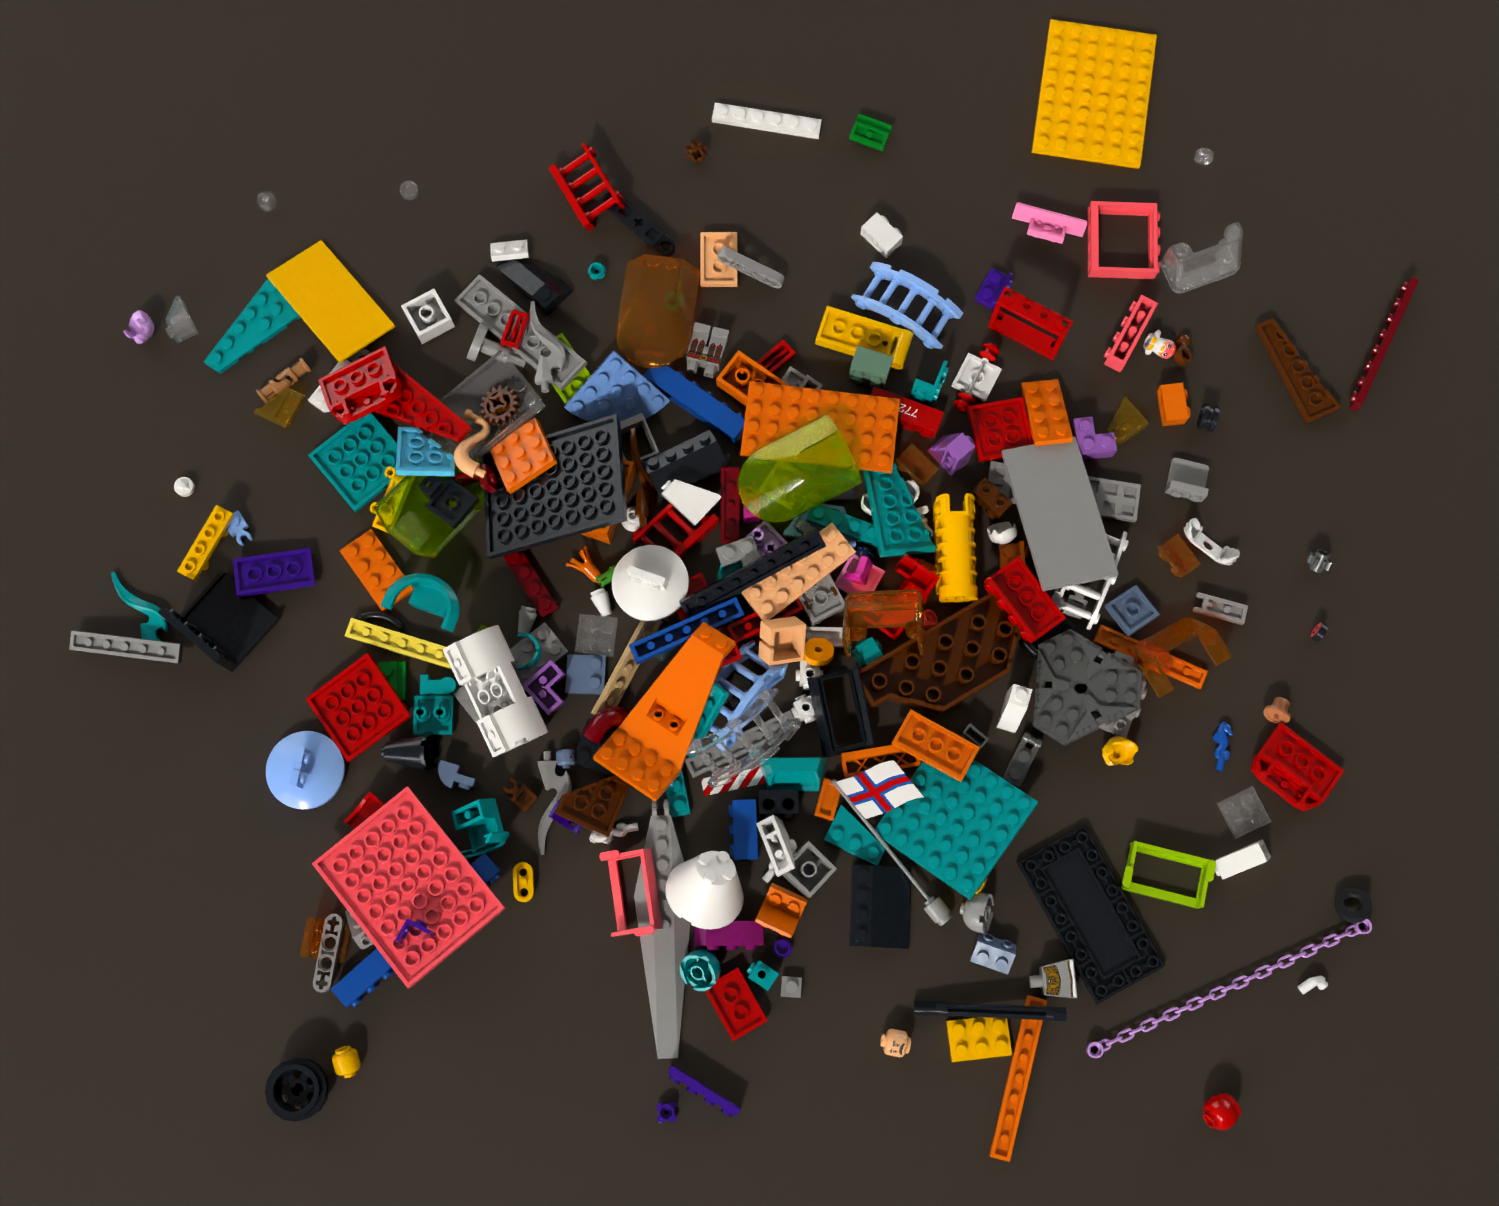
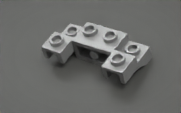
(1122, 726)

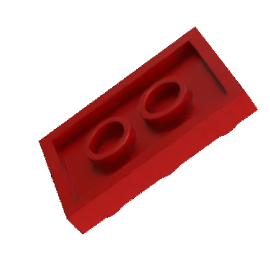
(736, 1004)

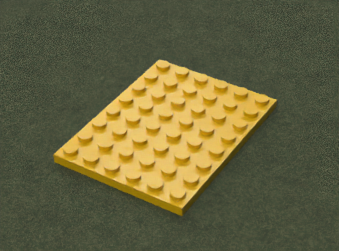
(1094, 94)

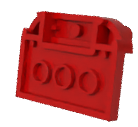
(361, 386)
(1295, 769)

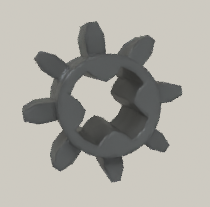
(1319, 561)

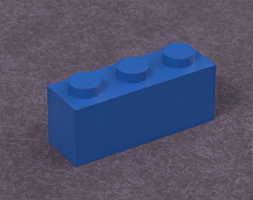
(743, 830)

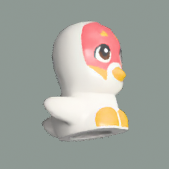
(1162, 347)

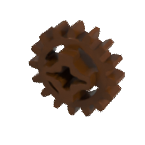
(502, 404)

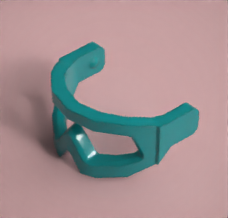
(537, 655)

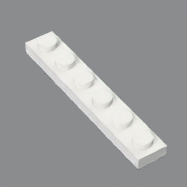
(766, 120)

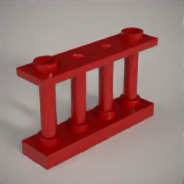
(578, 203)
(680, 548)

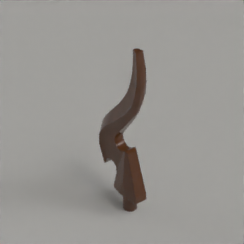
(645, 496)

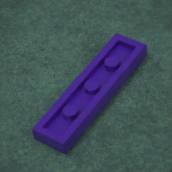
(695, 1087)

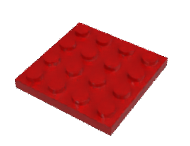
(358, 707)

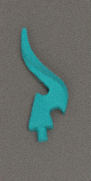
(156, 621)

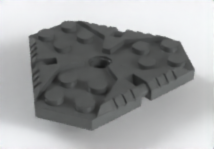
(1070, 663)

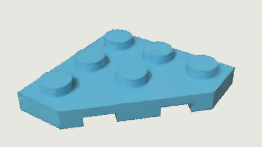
(421, 455)

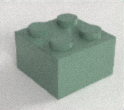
(870, 367)

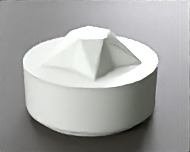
(184, 486)

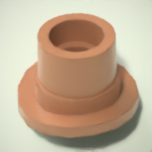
(1278, 711)

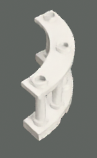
(1093, 617)

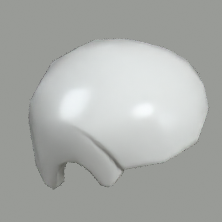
(1002, 532)

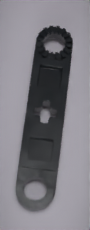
(648, 232)

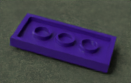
(274, 572)

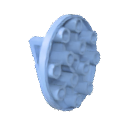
(305, 770)

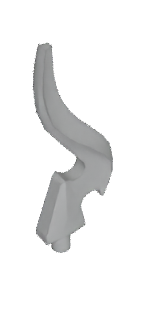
(546, 364)
(551, 780)

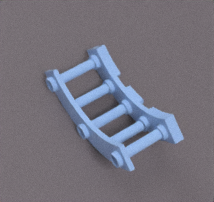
(916, 286)
(771, 677)

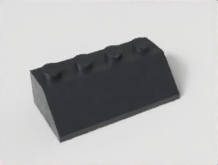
(686, 462)

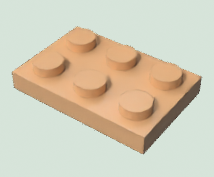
(712, 271)

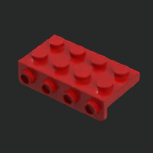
(1024, 600)

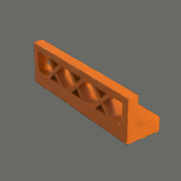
(874, 753)

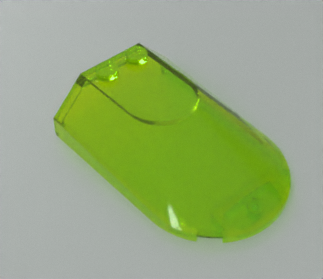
(798, 472)
(412, 524)

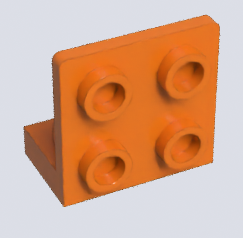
(781, 910)

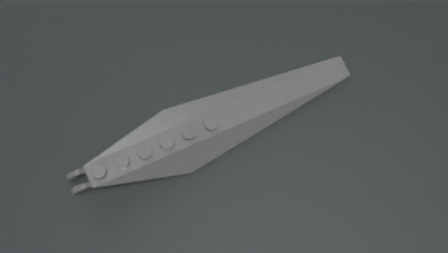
(667, 946)

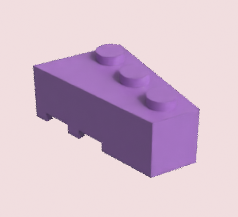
(952, 452)

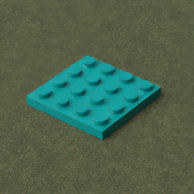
(357, 460)

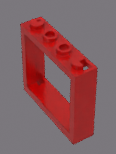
(1033, 313)

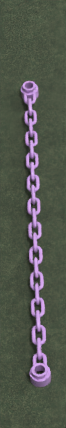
(1367, 929)

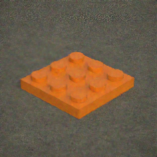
(523, 455)

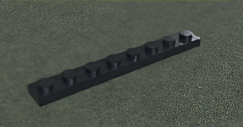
(752, 573)

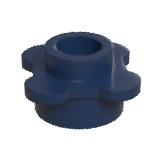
(864, 551)

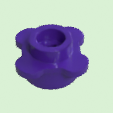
(661, 1112)

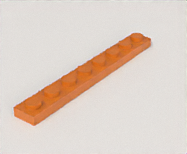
(1016, 1084)

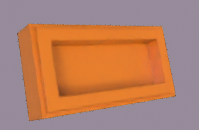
(827, 801)

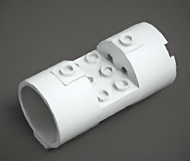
(486, 670)

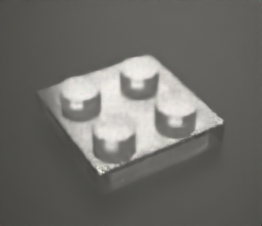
(596, 635)
(1243, 812)

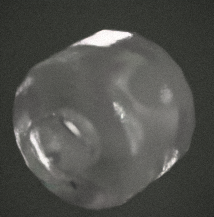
(266, 201)

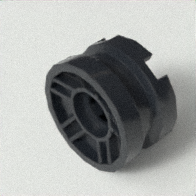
(1208, 417)

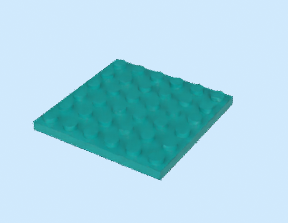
(956, 825)

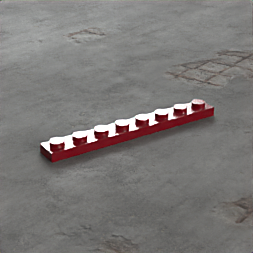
(1380, 349)

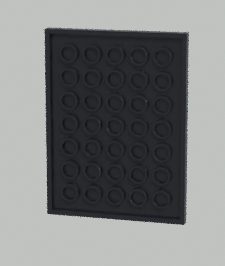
(566, 500)

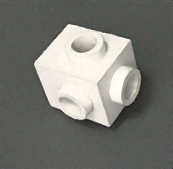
(806, 668)
(801, 702)

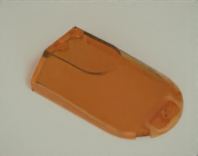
(657, 310)

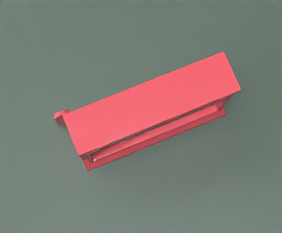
(650, 888)

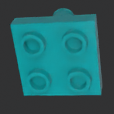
(433, 715)

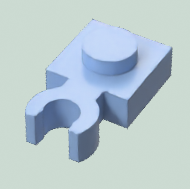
(238, 526)

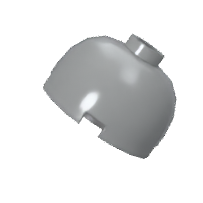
(977, 912)

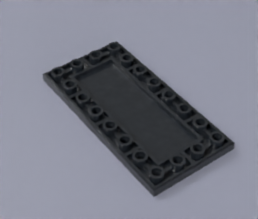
(1090, 914)

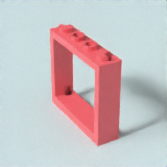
(1123, 208)

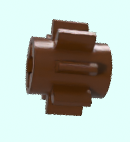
(696, 151)

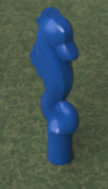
(1222, 739)

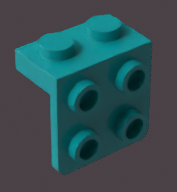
(924, 392)

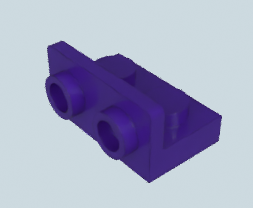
(992, 288)

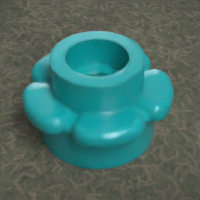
(596, 266)

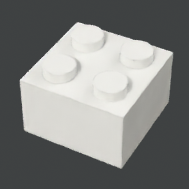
(428, 316)

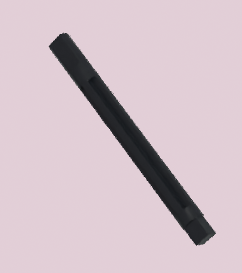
(933, 1008)

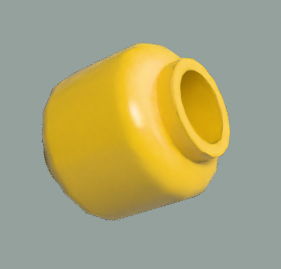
(346, 1061)

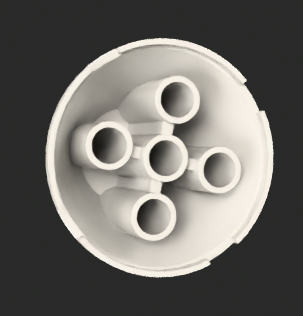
(705, 890)

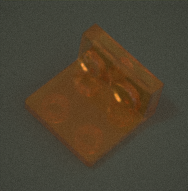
(313, 935)

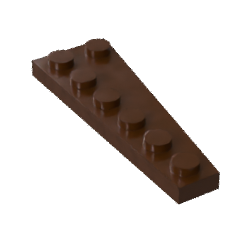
(1303, 386)

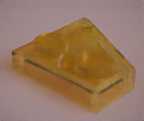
(1126, 422)

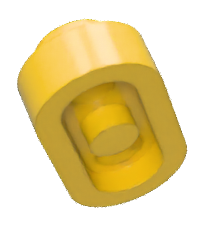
(523, 882)

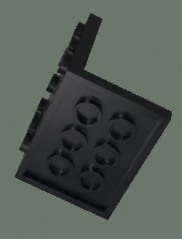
(223, 623)

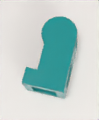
(442, 687)

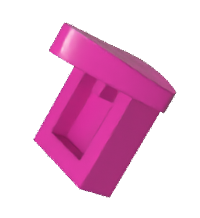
(862, 572)

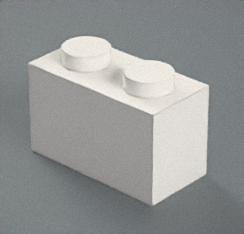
(882, 235)

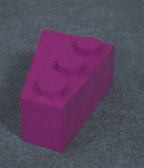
(733, 935)

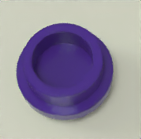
(782, 948)

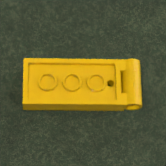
(846, 331)

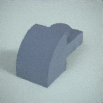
(450, 776)

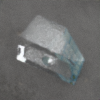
(179, 321)

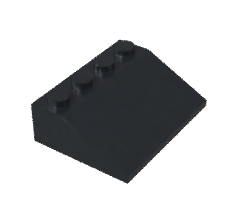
(879, 907)

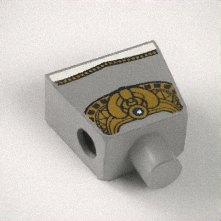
(1056, 979)

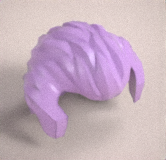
(140, 327)

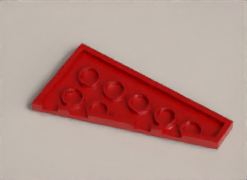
(424, 410)

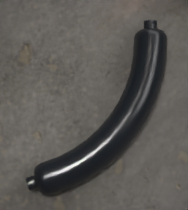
(385, 616)

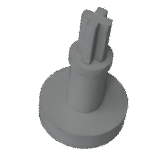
(489, 347)

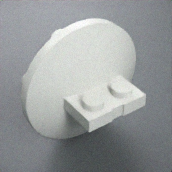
(650, 583)

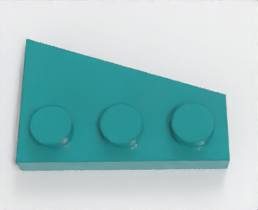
(854, 838)

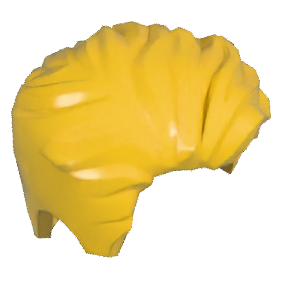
(1119, 751)

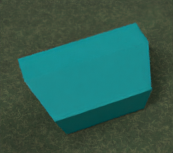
(794, 773)

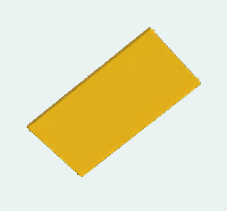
(330, 301)

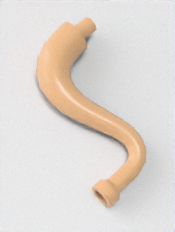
(461, 453)

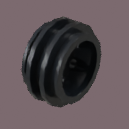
(275, 1089)

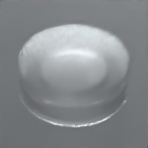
(1204, 156)
(409, 190)

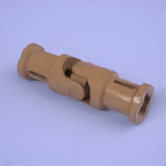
(280, 382)

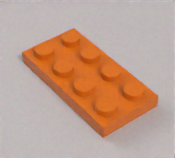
(1046, 412)
(374, 566)
(935, 745)

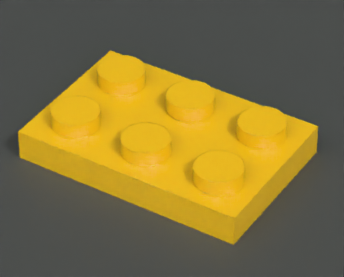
(978, 1038)

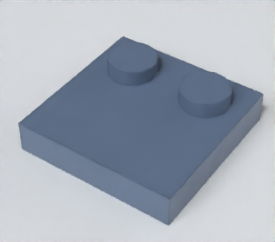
(1132, 610)
(585, 674)

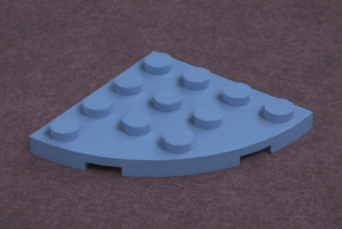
(616, 390)

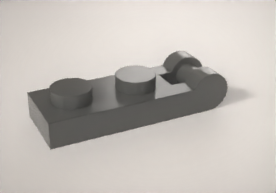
(1022, 759)

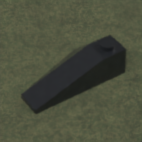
(536, 284)

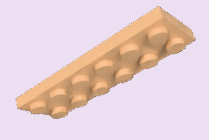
(786, 586)

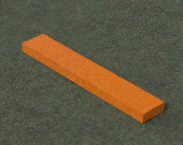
(1180, 669)

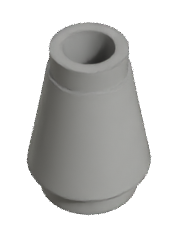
(526, 619)

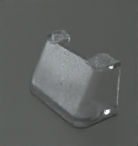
(1192, 270)

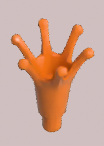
(587, 567)

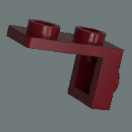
(488, 482)

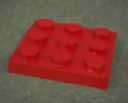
(999, 427)

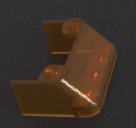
(883, 610)
(1155, 659)

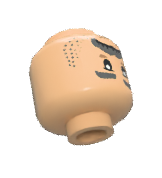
(895, 1043)

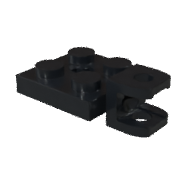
(442, 494)

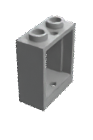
(636, 422)

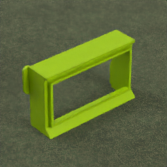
(1206, 875)

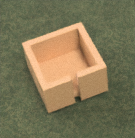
(782, 640)

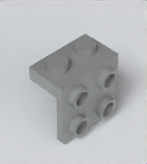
(1187, 480)

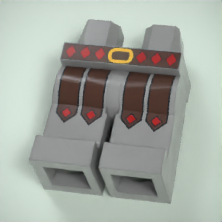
(706, 356)

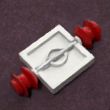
(976, 377)

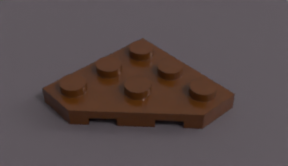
(594, 805)

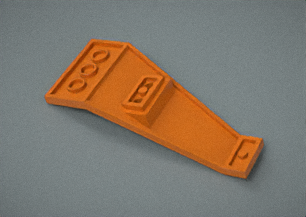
(646, 747)

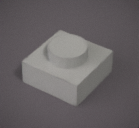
(791, 987)

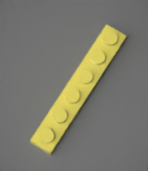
(397, 642)

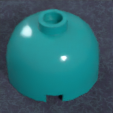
(700, 969)

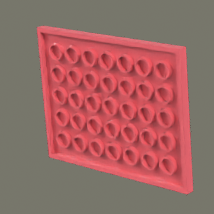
(409, 869)

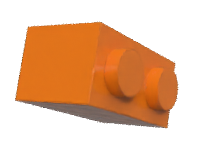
(1173, 404)

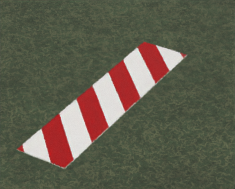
(752, 778)

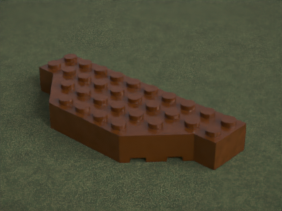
(957, 662)

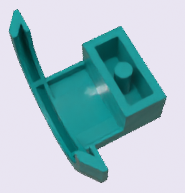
(429, 595)
(483, 826)

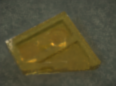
(282, 407)

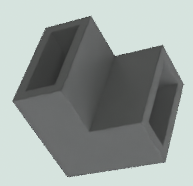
(974, 736)

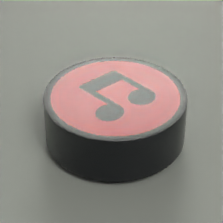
(1319, 631)

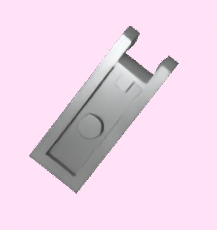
(1221, 609)

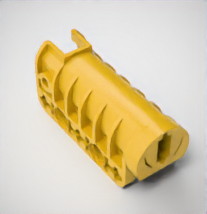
(955, 550)

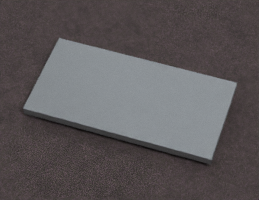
(1059, 514)

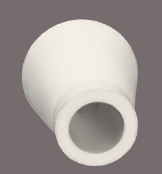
(601, 601)

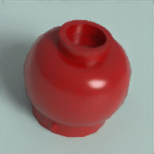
(1221, 1111)

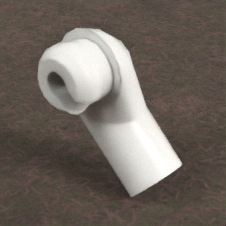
(1312, 982)

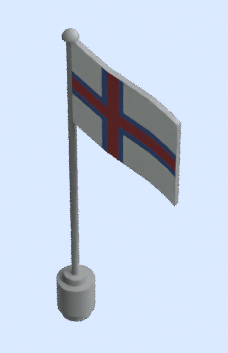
(876, 793)

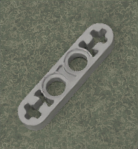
(750, 267)
(326, 952)

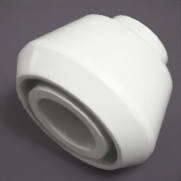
(632, 522)

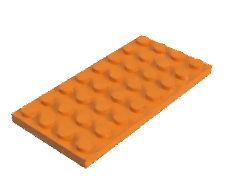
(864, 420)

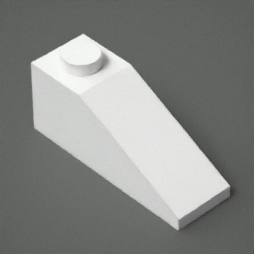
(777, 844)

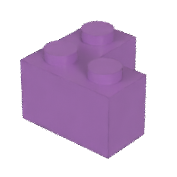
(1089, 444)
(541, 686)

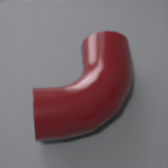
(603, 721)

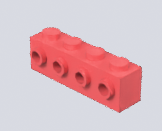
(1132, 329)

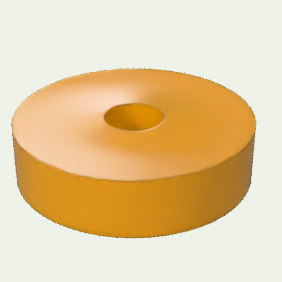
(819, 658)

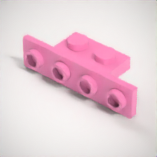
(1048, 224)

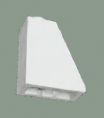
(689, 499)
(1014, 707)
(1242, 859)

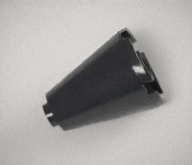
(413, 751)

